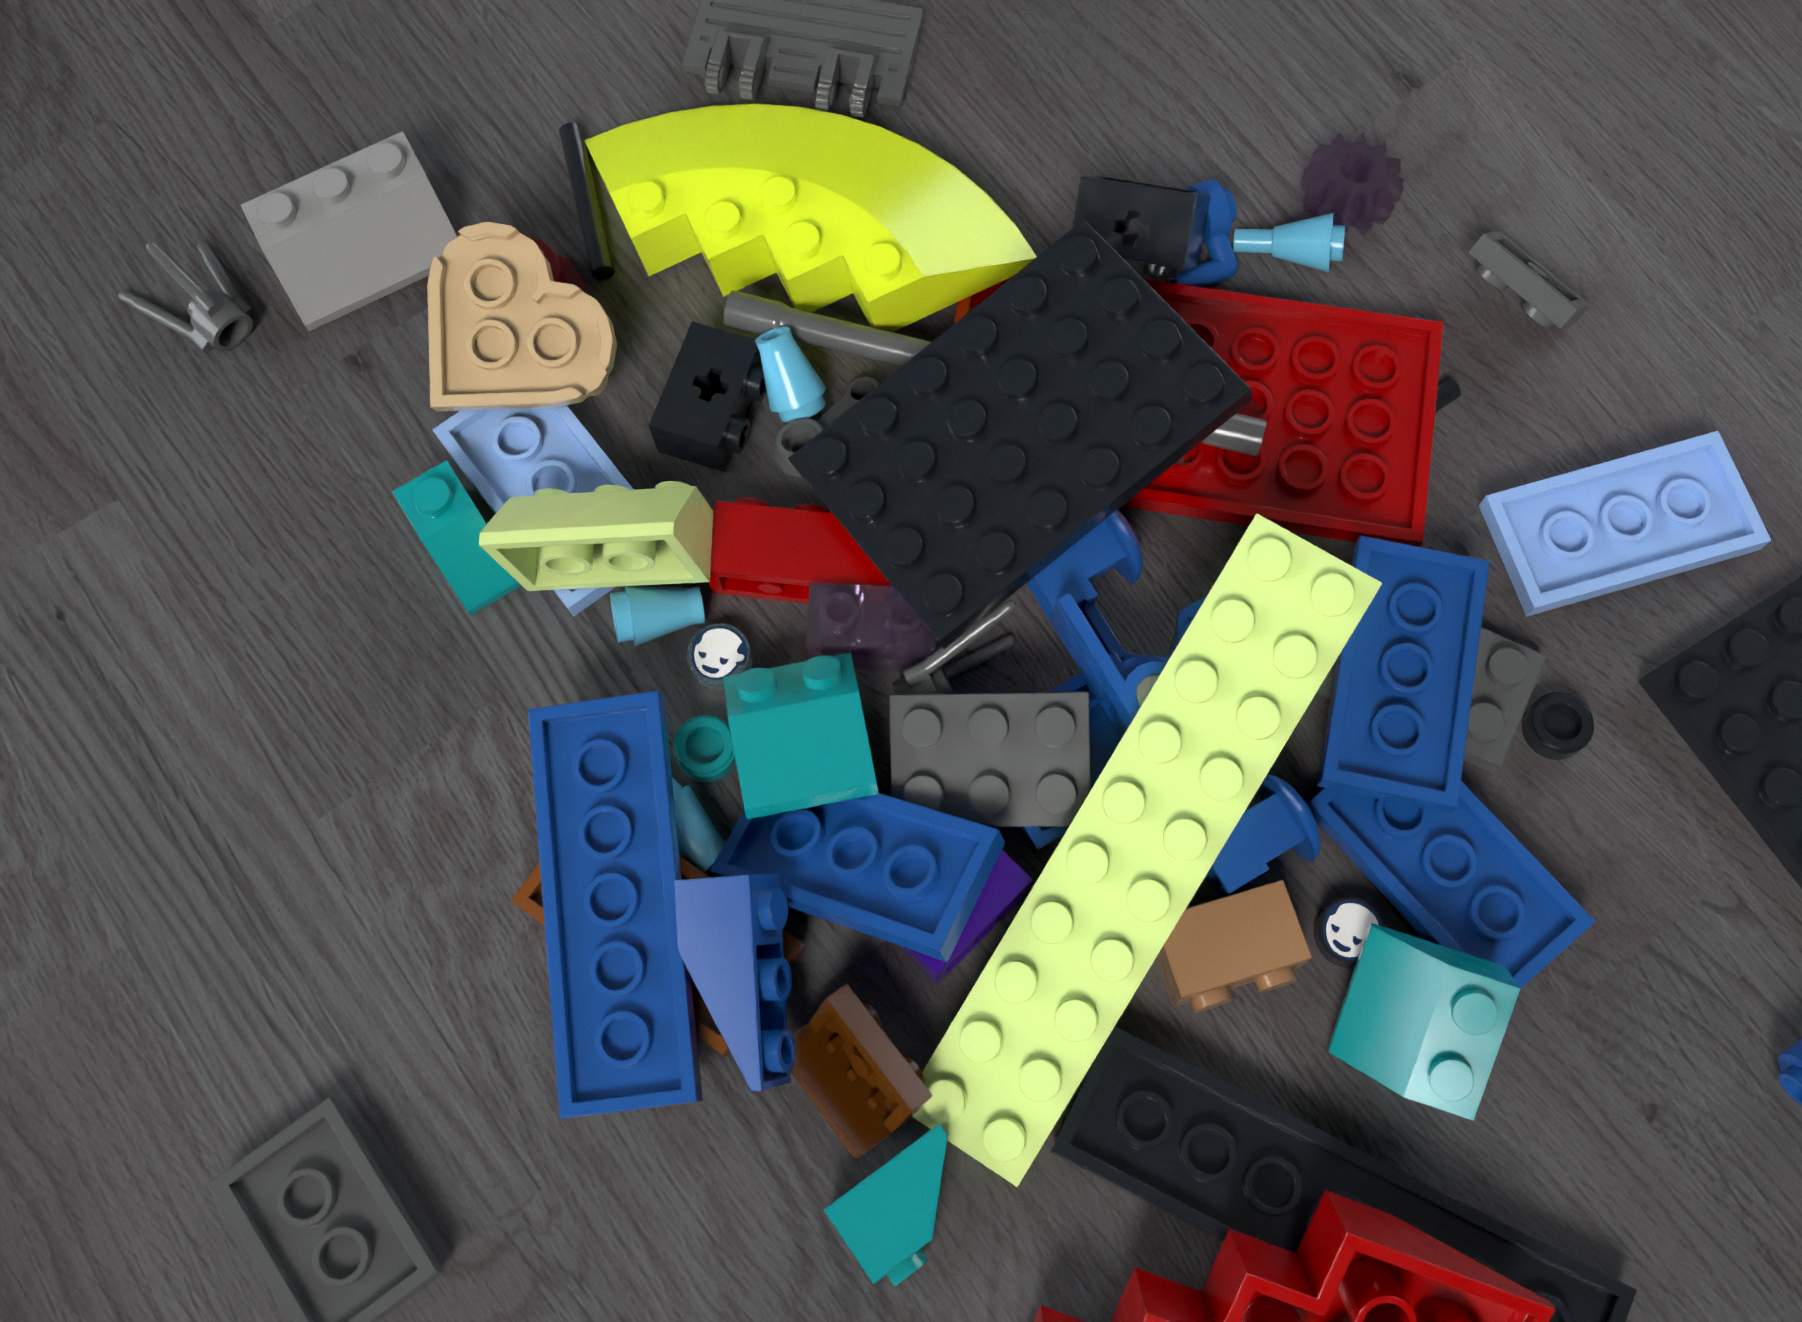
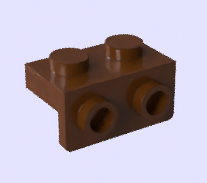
(856, 1073)

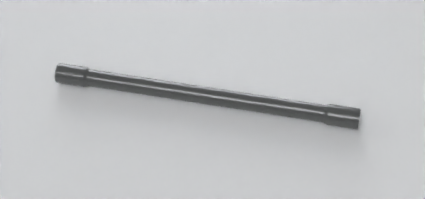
(760, 315)

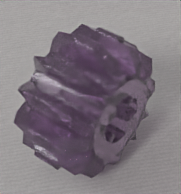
(1352, 183)

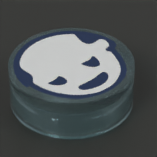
(717, 653)

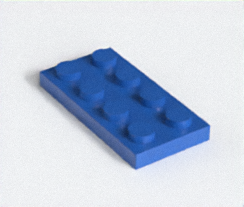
(1407, 678)
(872, 867)
(1457, 878)

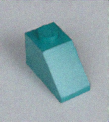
(450, 532)
(894, 1210)

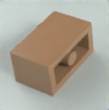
(1232, 945)

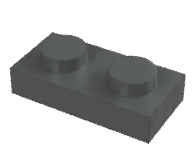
(1546, 296)

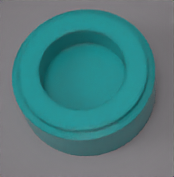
(704, 749)

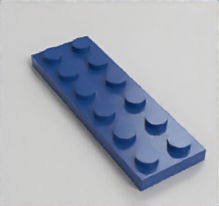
(610, 906)

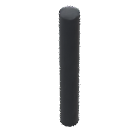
(586, 201)

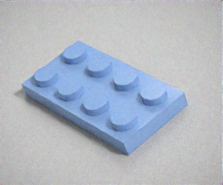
(527, 451)
(1623, 523)

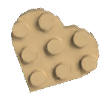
(509, 330)

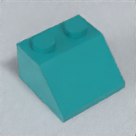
(799, 735)
(1424, 1019)

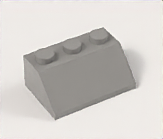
(351, 230)

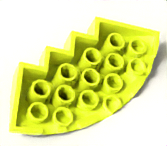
(809, 199)

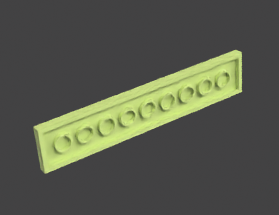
(1141, 845)

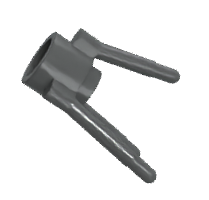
(216, 318)
(929, 675)

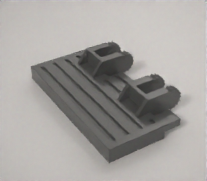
(808, 41)

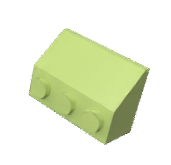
(603, 537)

